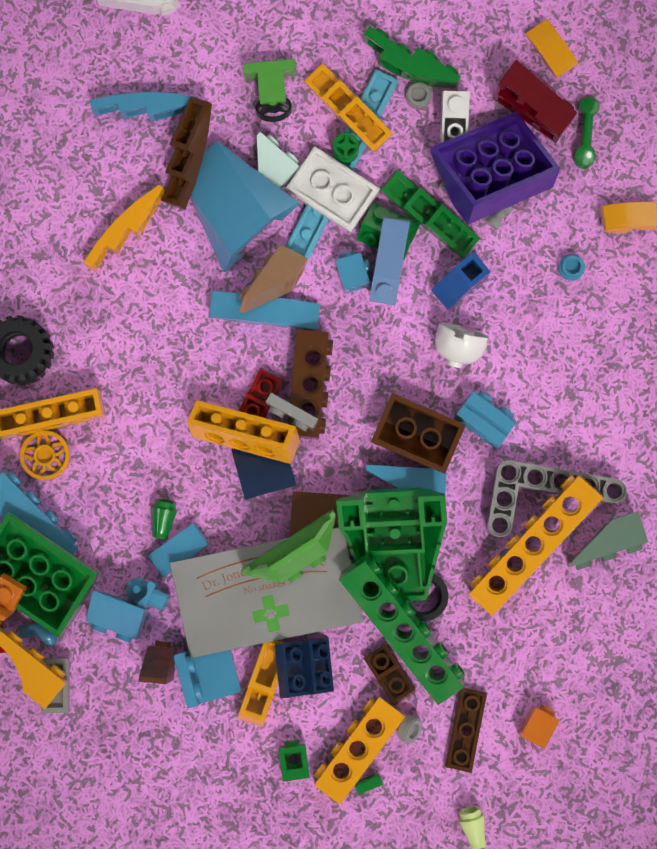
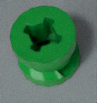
(346, 142)

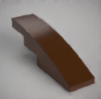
(189, 147)

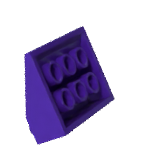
(494, 167)

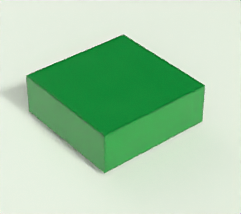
(368, 783)

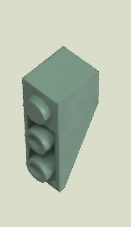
(616, 535)

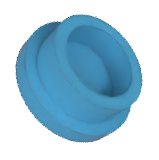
(571, 267)

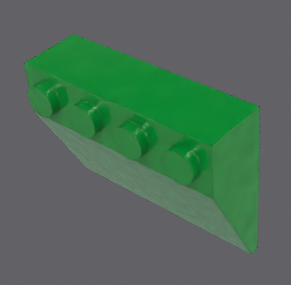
(53, 576)

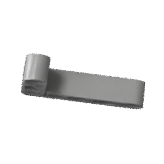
(546, 485)

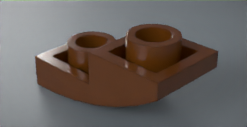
(389, 674)

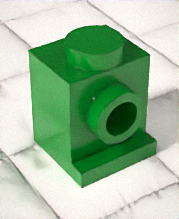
(298, 770)

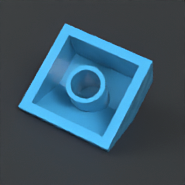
(116, 615)

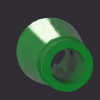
(163, 517)

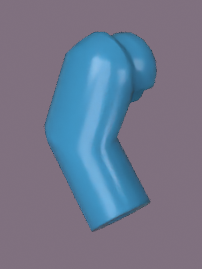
(37, 630)

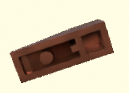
(158, 663)

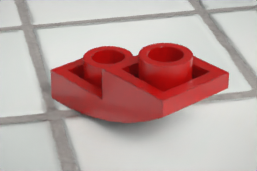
(263, 385)

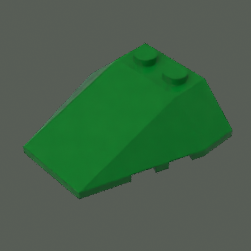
(399, 530)

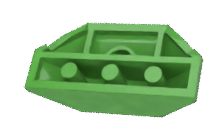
(295, 553)

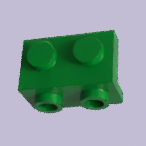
(372, 225)

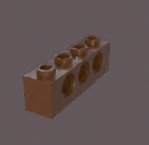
(307, 343)

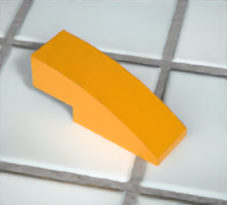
(261, 686)

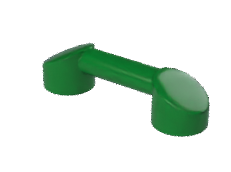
(585, 154)

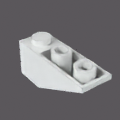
(454, 114)

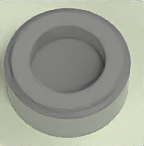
(418, 95)
(409, 729)

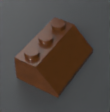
(418, 433)

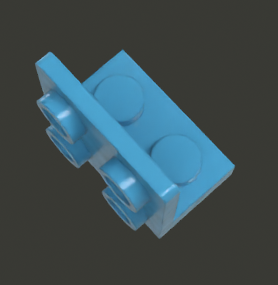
(207, 677)

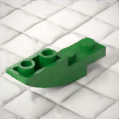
(418, 67)

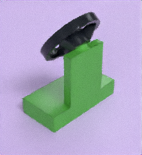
(271, 86)

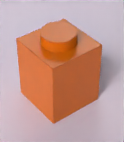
(539, 725)

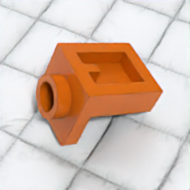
(10, 595)

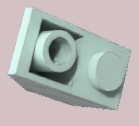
(274, 163)

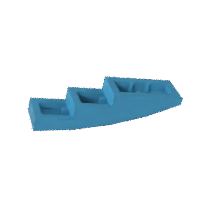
(133, 104)
(276, 313)

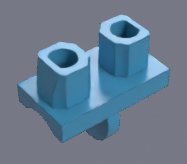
(147, 594)

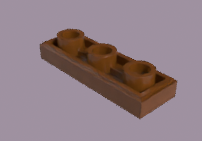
(468, 712)

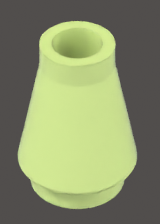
(473, 825)

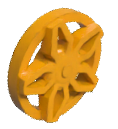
(45, 455)

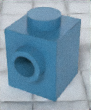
(353, 271)

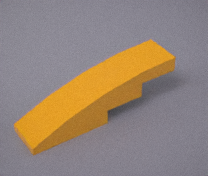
(348, 108)
(130, 221)

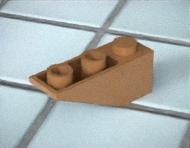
(277, 278)

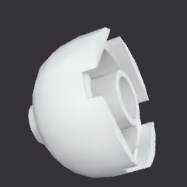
(459, 344)

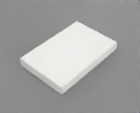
(332, 189)

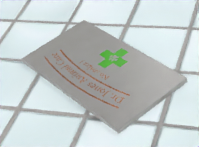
(235, 610)

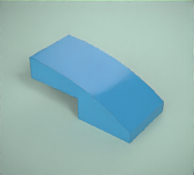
(180, 547)

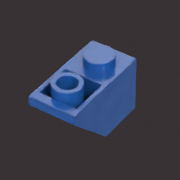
(461, 280)

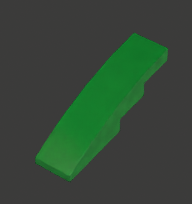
(430, 214)

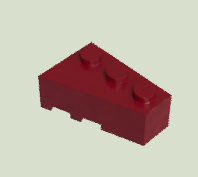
(534, 102)

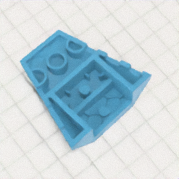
(235, 203)

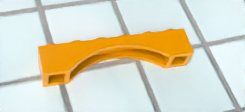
(37, 677)

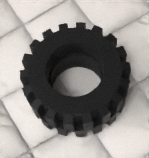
(40, 355)

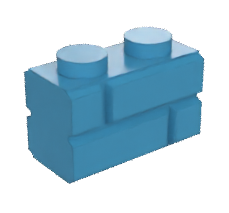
(486, 419)

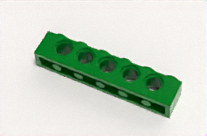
(438, 685)

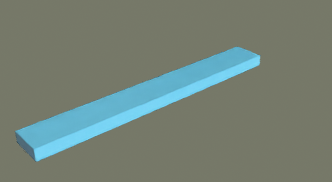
(313, 223)

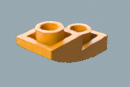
(552, 48)
(629, 216)

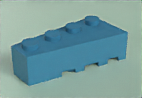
(27, 508)

